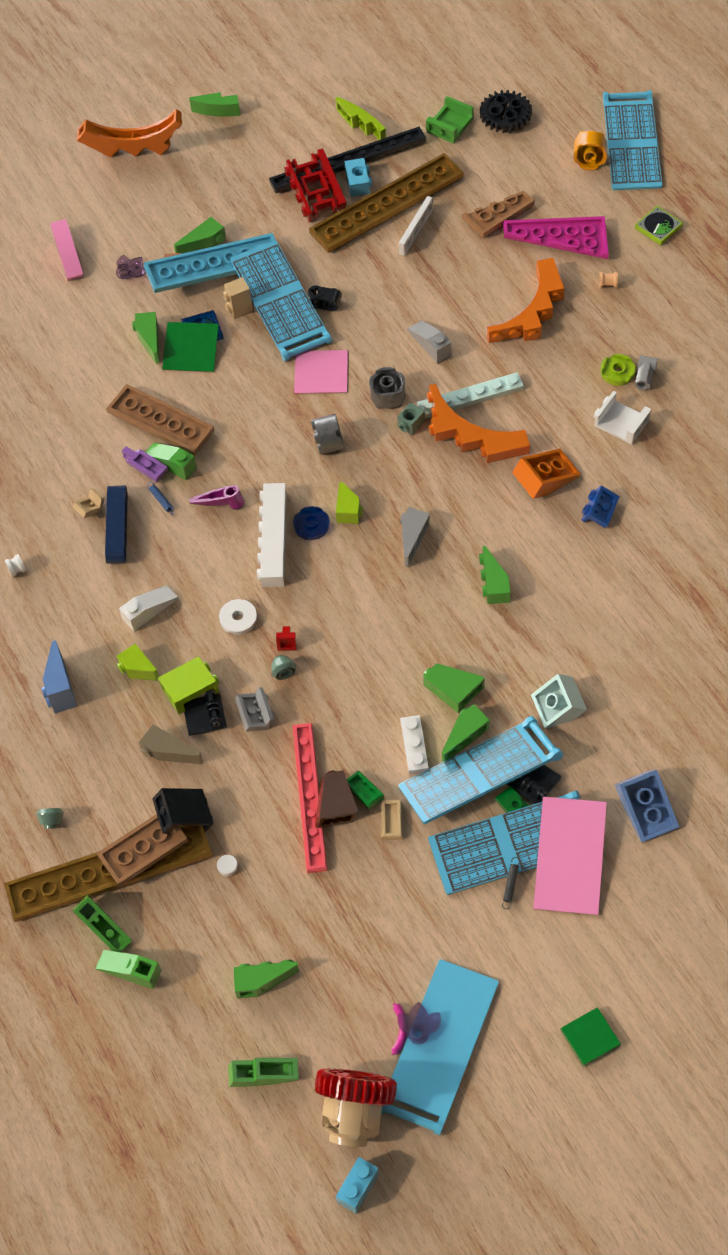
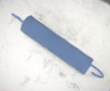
(161, 498)

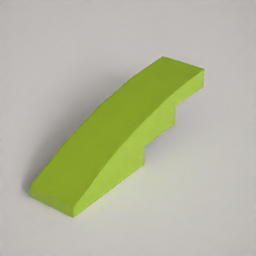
(359, 117)

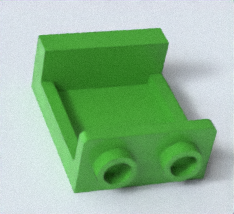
(450, 120)

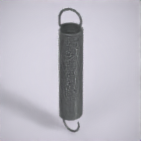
(510, 885)

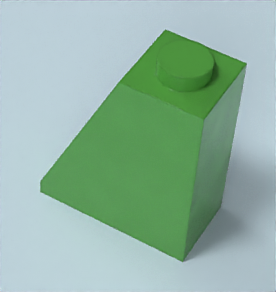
(453, 685)

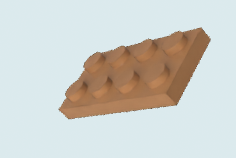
(139, 850)

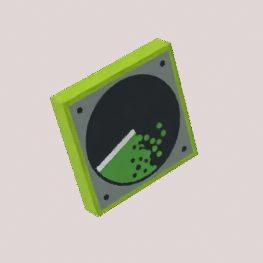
(658, 225)

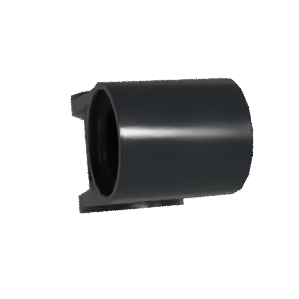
(326, 297)

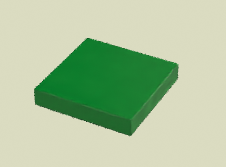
(590, 1037)

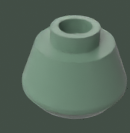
(282, 667)
(50, 817)

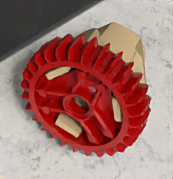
(353, 1104)

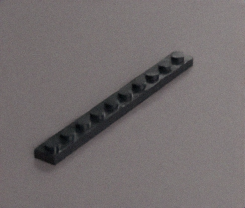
(368, 152)

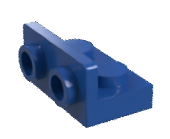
(600, 506)

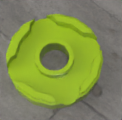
(618, 377)

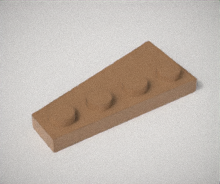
(491, 218)

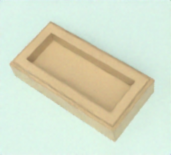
(391, 820)

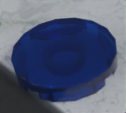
(311, 523)

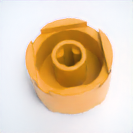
(590, 150)

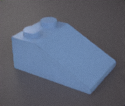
(57, 683)
(647, 805)

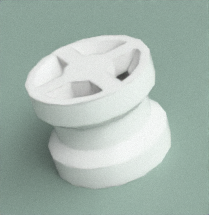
(15, 565)

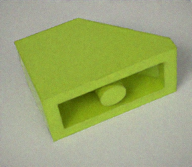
(348, 506)
(136, 664)

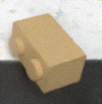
(237, 298)

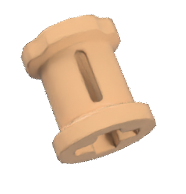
(608, 279)

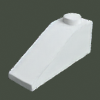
(146, 606)

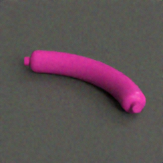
(402, 1035)

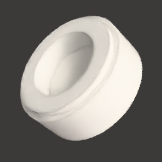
(227, 865)

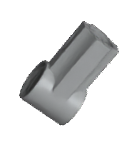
(645, 369)

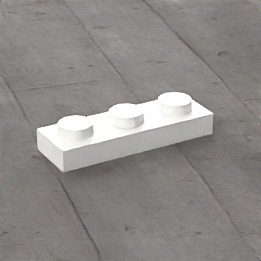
(414, 744)

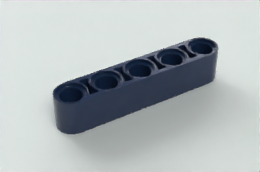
(116, 524)

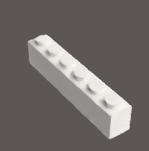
(273, 535)

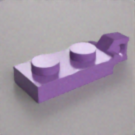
(145, 463)

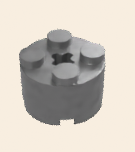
(387, 388)
(327, 434)

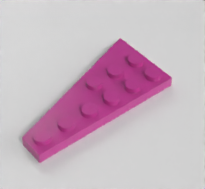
(573, 234)

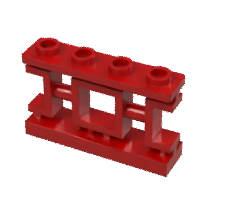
(327, 180)

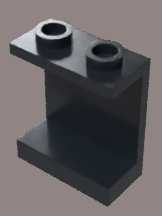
(182, 808)

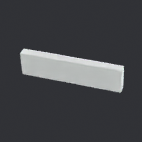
(415, 226)

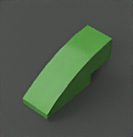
(215, 105)
(262, 1071)

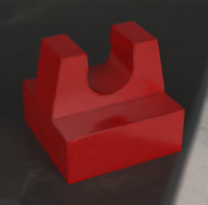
(286, 640)

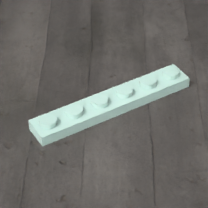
(477, 393)

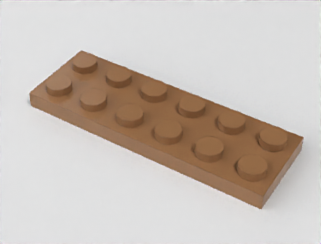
(160, 419)

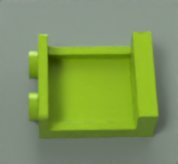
(188, 682)

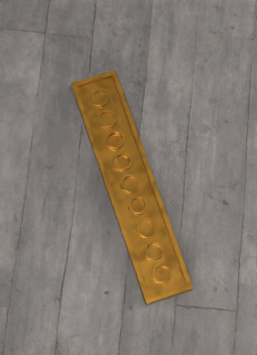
(386, 202)
(88, 876)

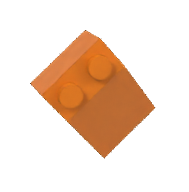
(545, 472)

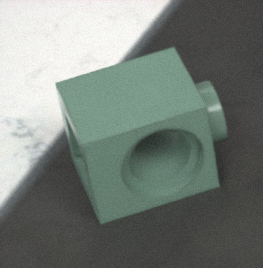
(411, 418)

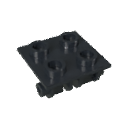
(204, 714)
(536, 783)

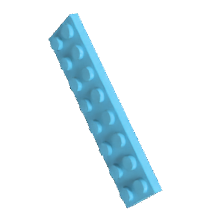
(199, 264)

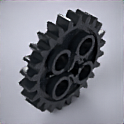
(515, 115)

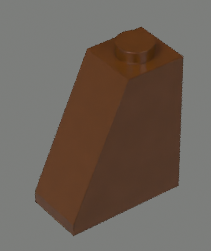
(335, 801)

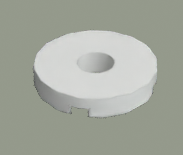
(236, 607)

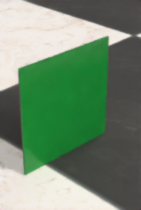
(190, 346)

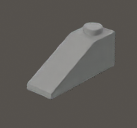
(432, 340)
(413, 530)

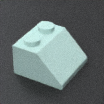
(558, 701)

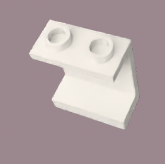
(620, 419)

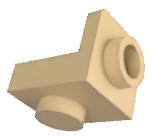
(89, 505)

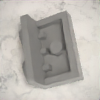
(255, 710)

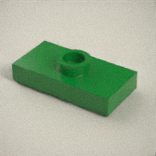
(364, 790)
(510, 800)

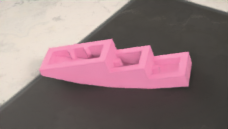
(66, 250)

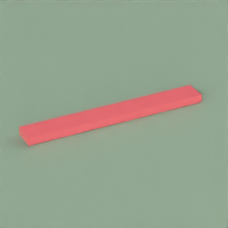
(308, 794)

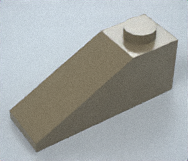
(165, 747)

